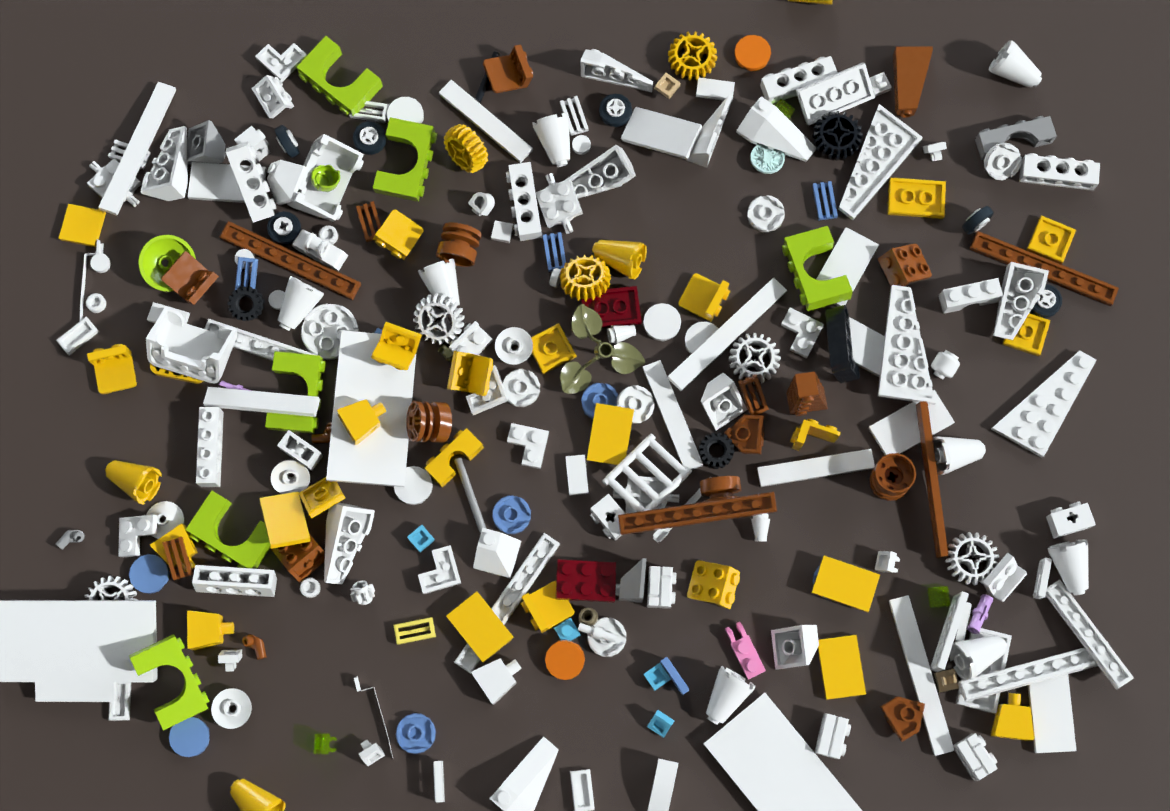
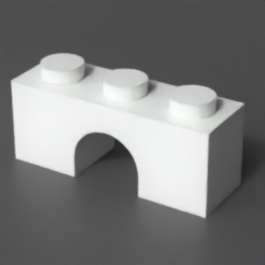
(981, 292)

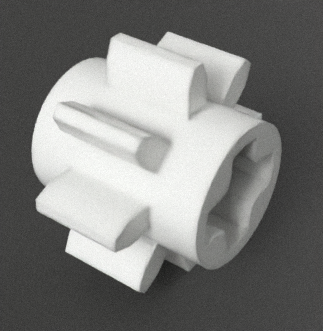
(362, 592)

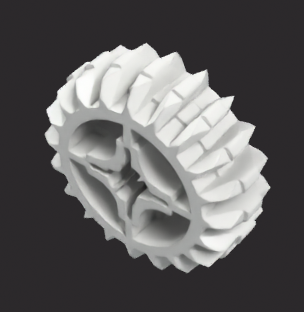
(450, 332)
(749, 352)
(971, 551)
(100, 589)

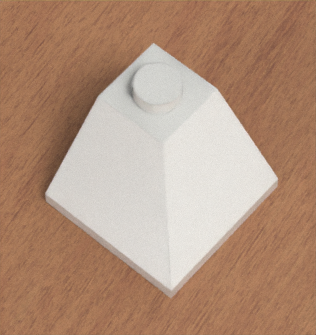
(285, 180)
(722, 401)
(496, 553)
(794, 646)

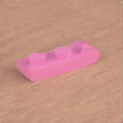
(745, 652)

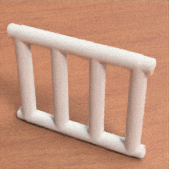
(637, 453)

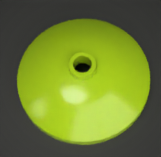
(154, 252)

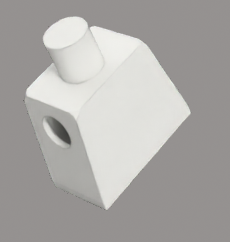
(496, 678)

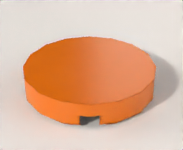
(752, 52)
(564, 659)

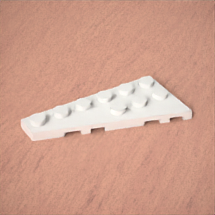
(883, 151)
(904, 360)
(1041, 413)

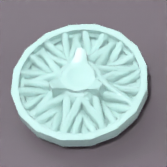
(766, 160)

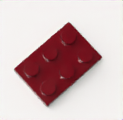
(617, 306)
(585, 581)

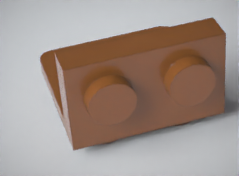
(509, 71)
(904, 265)

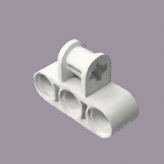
(320, 250)

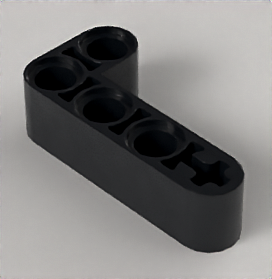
(840, 345)

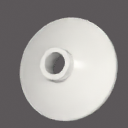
(510, 337)
(283, 483)
(173, 515)
(222, 704)

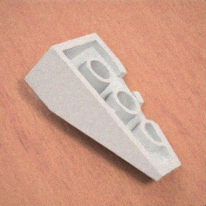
(606, 69)
(773, 129)
(709, 135)
(169, 171)
(603, 173)
(1020, 292)
(344, 533)
(527, 781)

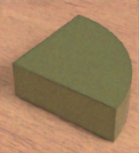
(446, 353)

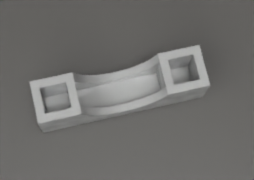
(1037, 131)

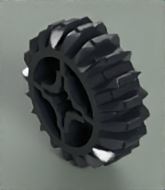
(851, 133)

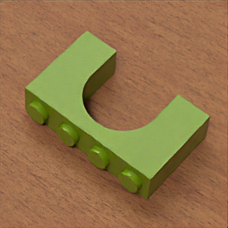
(349, 98)
(410, 184)
(814, 292)
(310, 369)
(205, 527)
(191, 699)

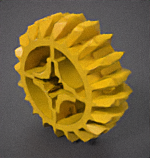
(695, 46)
(465, 148)
(584, 282)

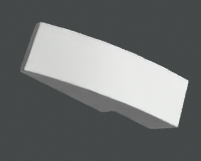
(663, 785)

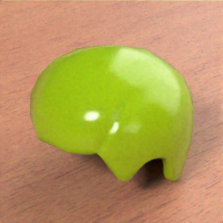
(325, 178)

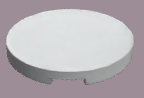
(323, 329)

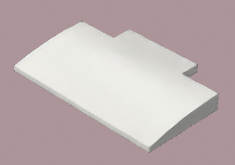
(75, 646)

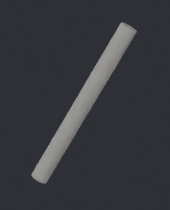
(470, 494)

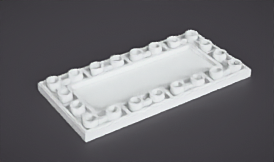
(383, 454)
(775, 763)

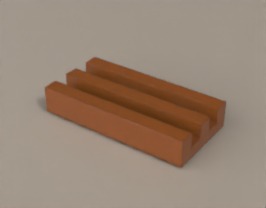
(366, 207)
(748, 381)
(170, 561)

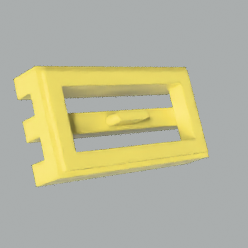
(412, 639)

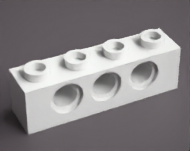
(774, 92)
(523, 173)
(1031, 174)
(257, 210)
(209, 447)
(234, 581)

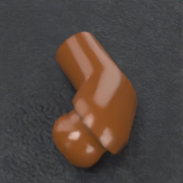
(324, 437)
(256, 644)

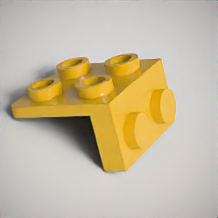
(398, 234)
(704, 296)
(396, 346)
(113, 368)
(470, 373)
(812, 428)
(713, 583)
(545, 608)

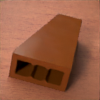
(910, 71)

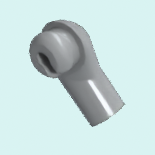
(70, 536)

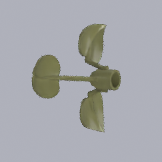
(625, 358)

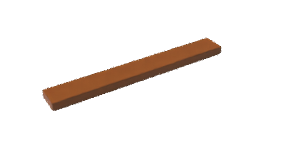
(290, 260)
(1057, 273)
(932, 479)
(697, 513)

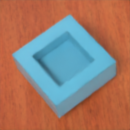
(421, 538)
(567, 630)
(657, 676)
(660, 723)

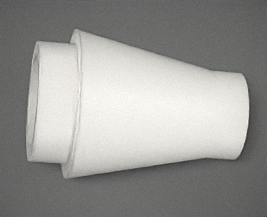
(620, 333)
(760, 526)

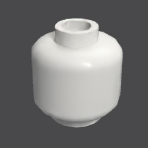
(945, 364)

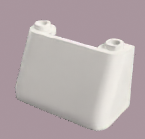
(342, 158)
(189, 348)

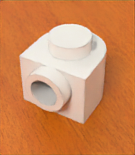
(482, 203)

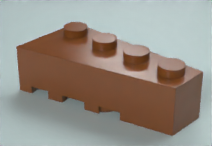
(806, 394)

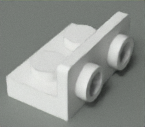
(272, 96)
(472, 340)
(1004, 578)

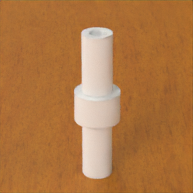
(597, 632)

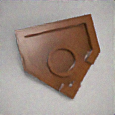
(748, 434)
(903, 716)

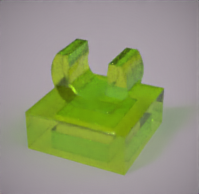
(321, 744)

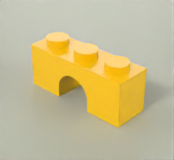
(464, 444)

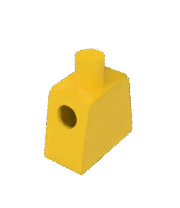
(361, 419)
(179, 531)
(206, 629)
(1013, 720)

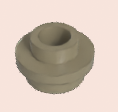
(586, 612)

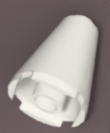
(1015, 66)
(554, 137)
(441, 279)
(297, 303)
(956, 453)
(1072, 564)
(976, 655)
(727, 695)

